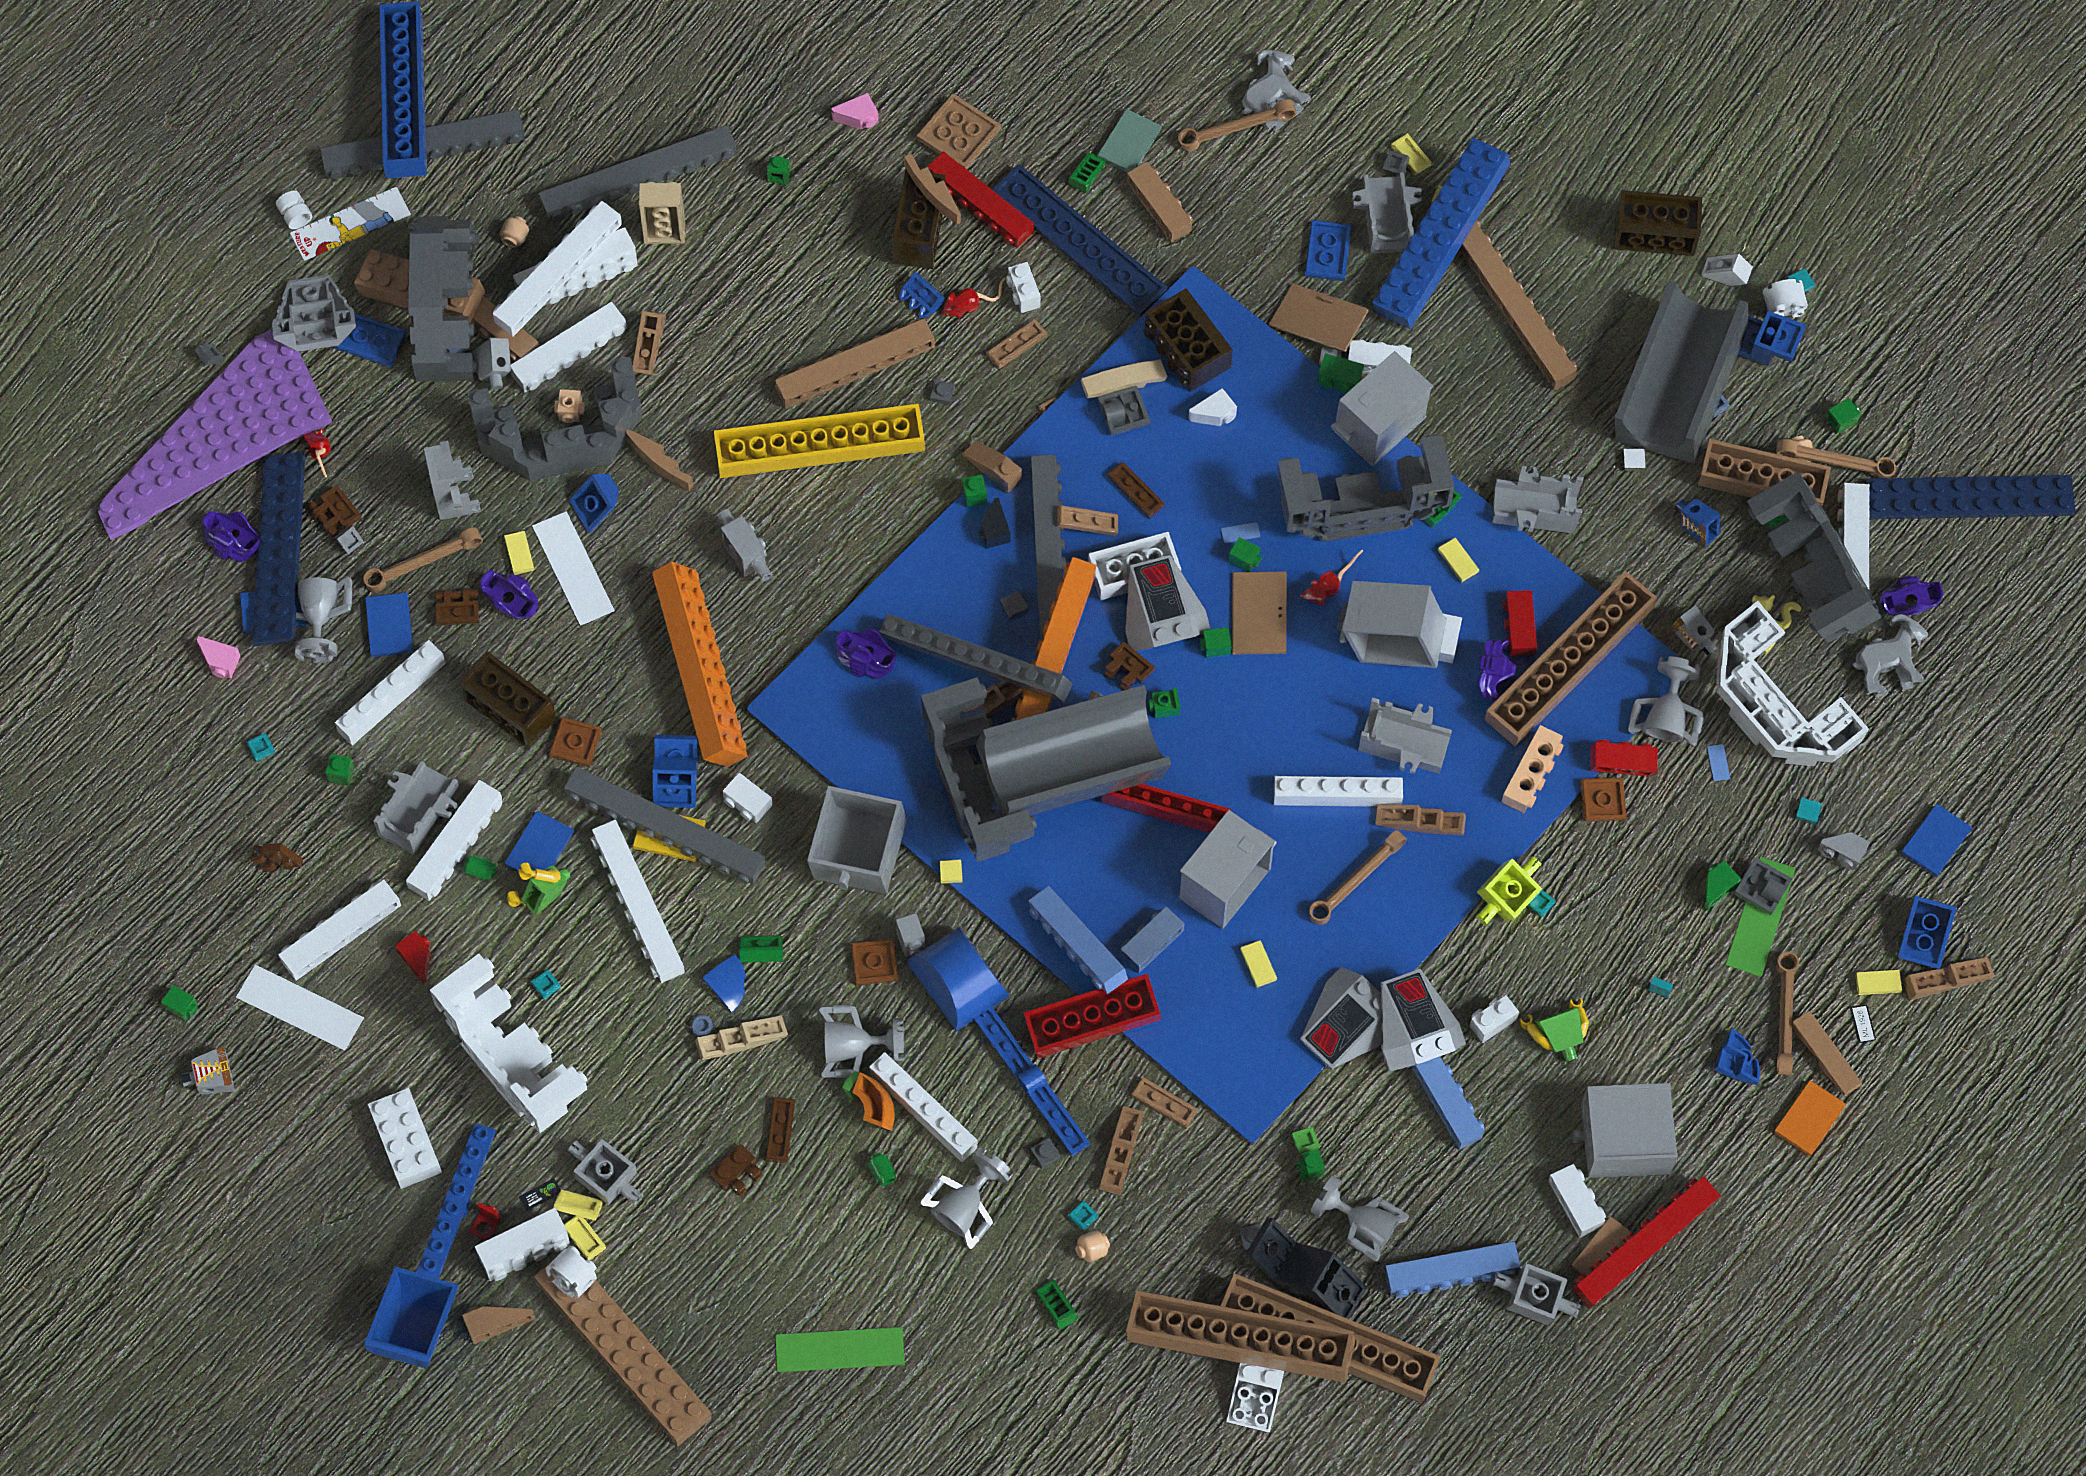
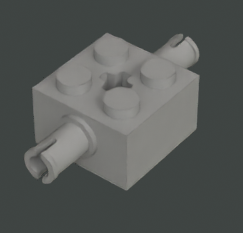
(743, 545)
(600, 1159)
(1549, 1289)

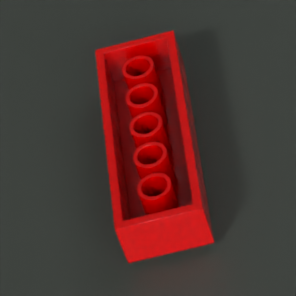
(1092, 1016)

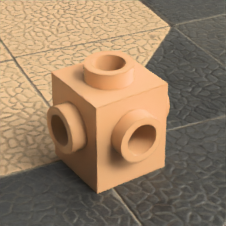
(569, 406)

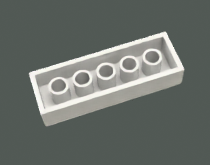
(611, 258)

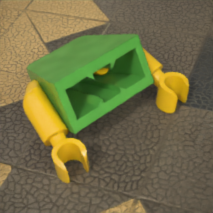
(541, 889)
(1560, 1030)

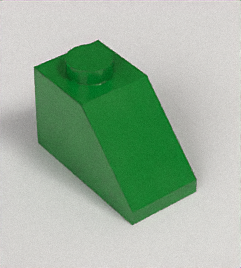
(1719, 883)

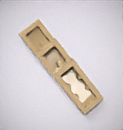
(1123, 378)
(741, 1038)

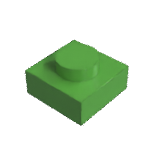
(849, 1085)
(1305, 1140)

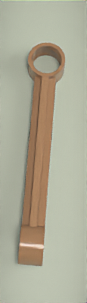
(1283, 111)
(1791, 449)
(467, 540)
(1390, 846)
(1785, 1056)

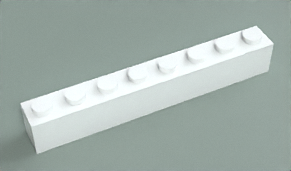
(556, 268)
(638, 901)

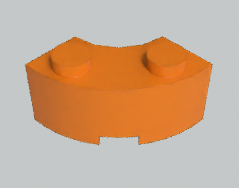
(876, 1101)

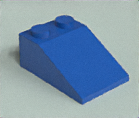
(1927, 932)

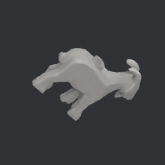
(1273, 88)
(1891, 654)

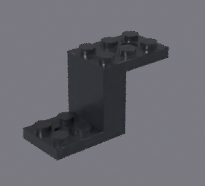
(1306, 1269)

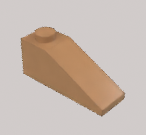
(648, 341)
(994, 465)
(491, 1321)

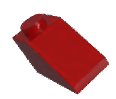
(416, 954)

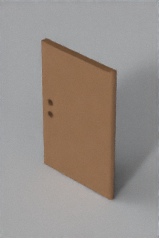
(1314, 318)
(1256, 615)

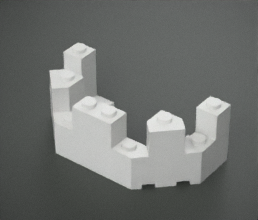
(1765, 711)
(508, 1060)

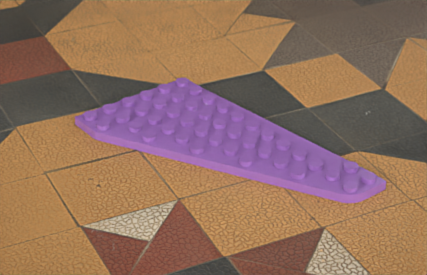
(241, 416)

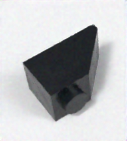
(994, 526)

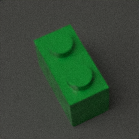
(1339, 373)

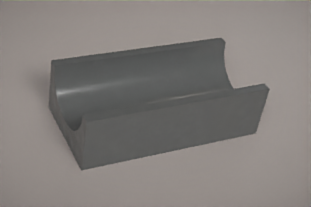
(1680, 376)
(1071, 753)

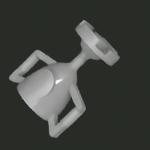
(318, 603)
(1667, 715)
(850, 1041)
(962, 1203)
(1367, 1223)

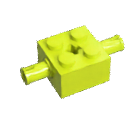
(1504, 902)

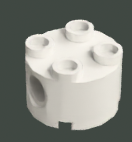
(1786, 298)
(572, 1272)

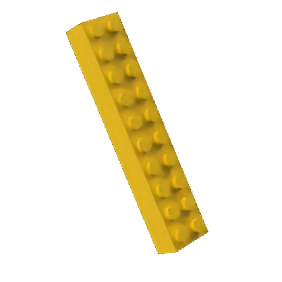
(819, 440)

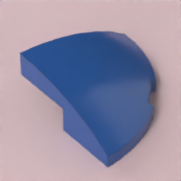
(727, 982)
(1737, 1060)

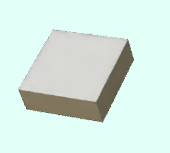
(1634, 459)

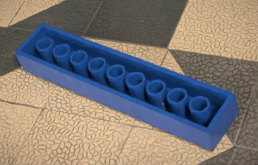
(403, 90)
(1441, 233)

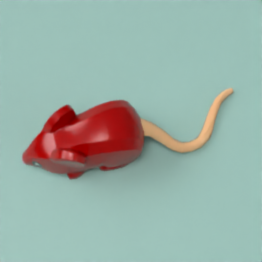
(966, 301)
(319, 446)
(1327, 586)

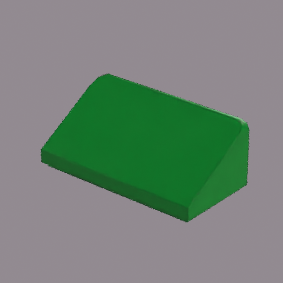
(761, 949)

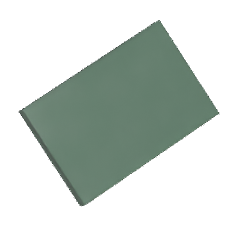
(1129, 141)

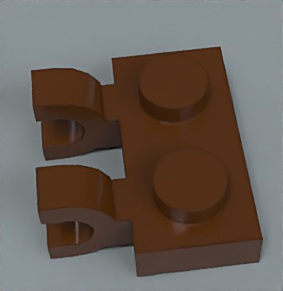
(1132, 663)
(279, 856)
(733, 1166)

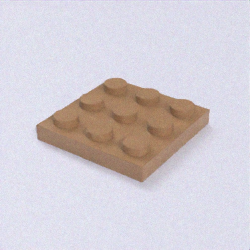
(959, 131)

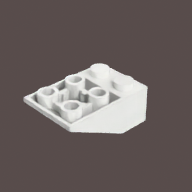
(1255, 1397)

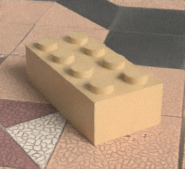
(662, 213)

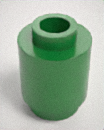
(480, 867)
(881, 1169)

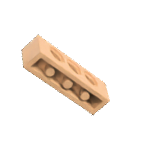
(1543, 740)

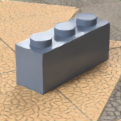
(1151, 939)

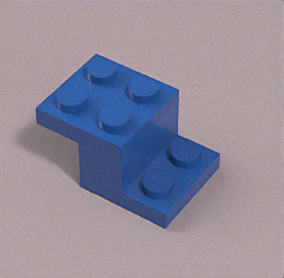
(1771, 337)
(675, 771)

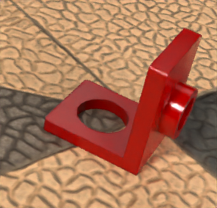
(489, 1215)

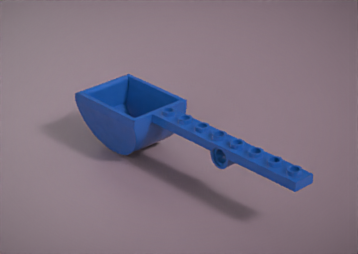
(968, 992)
(419, 1301)

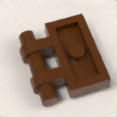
(339, 506)
(457, 612)

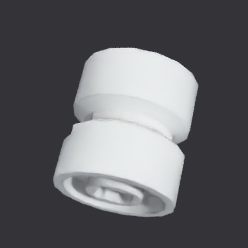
(294, 210)

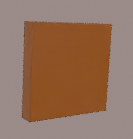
(575, 742)
(1603, 799)
(874, 962)

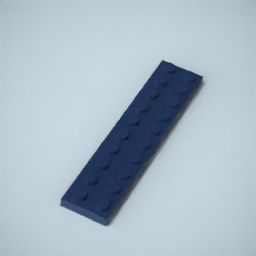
(1081, 241)
(1971, 497)
(279, 549)

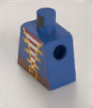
(1699, 520)

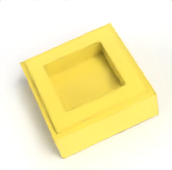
(951, 871)

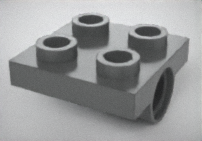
(1124, 410)
(1763, 886)

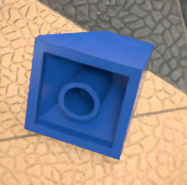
(595, 500)

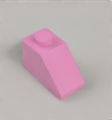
(856, 112)
(220, 657)

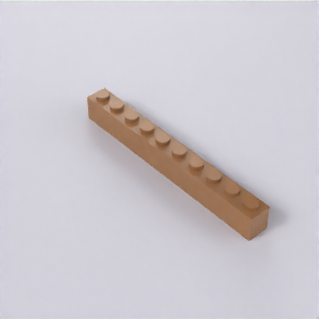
(1517, 308)

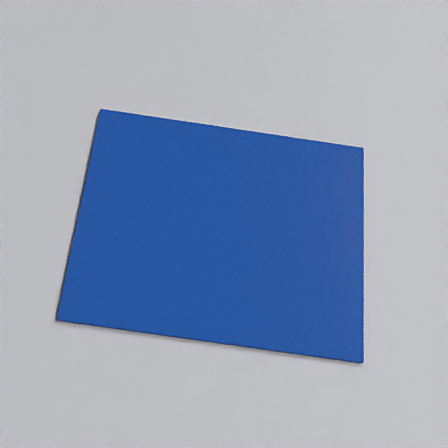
(1238, 713)

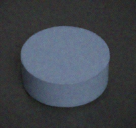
(702, 1026)

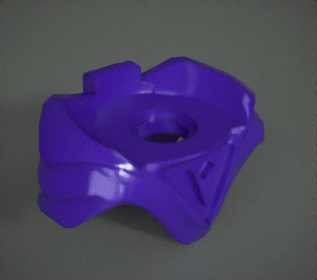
(218, 535)
(496, 585)
(1927, 596)
(852, 653)
(1496, 668)

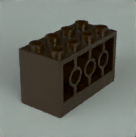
(1657, 222)
(916, 226)
(1187, 340)
(508, 700)

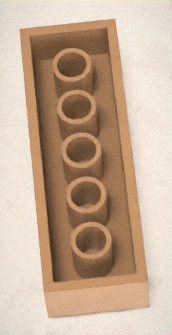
(387, 280)
(1752, 471)

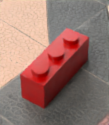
(1520, 623)
(1623, 758)

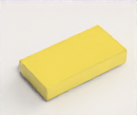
(1418, 160)
(519, 553)
(1458, 560)
(1258, 964)
(1878, 982)
(578, 1204)
(584, 1237)

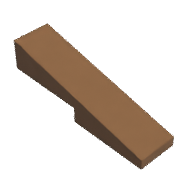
(1948, 978)
(1826, 1053)

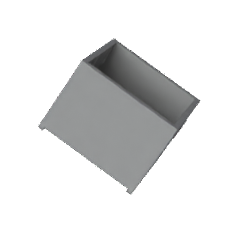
(1382, 408)
(1394, 624)
(857, 840)
(1226, 869)
(1628, 1130)

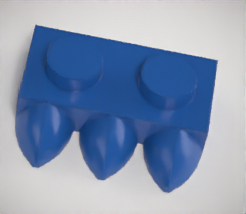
(922, 294)

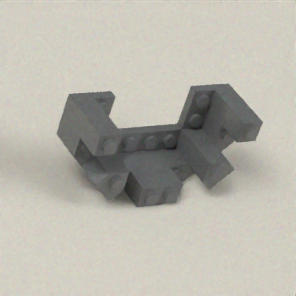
(437, 272)
(565, 448)
(1360, 506)
(1831, 580)
(962, 776)

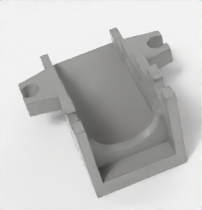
(1387, 212)
(443, 473)
(1537, 503)
(1405, 737)
(415, 807)

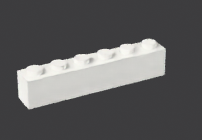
(568, 347)
(1855, 525)
(390, 692)
(1337, 791)
(454, 840)
(339, 929)
(924, 1107)

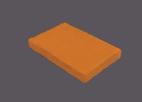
(1810, 1118)

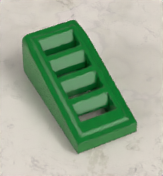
(1079, 183)
(1062, 1317)

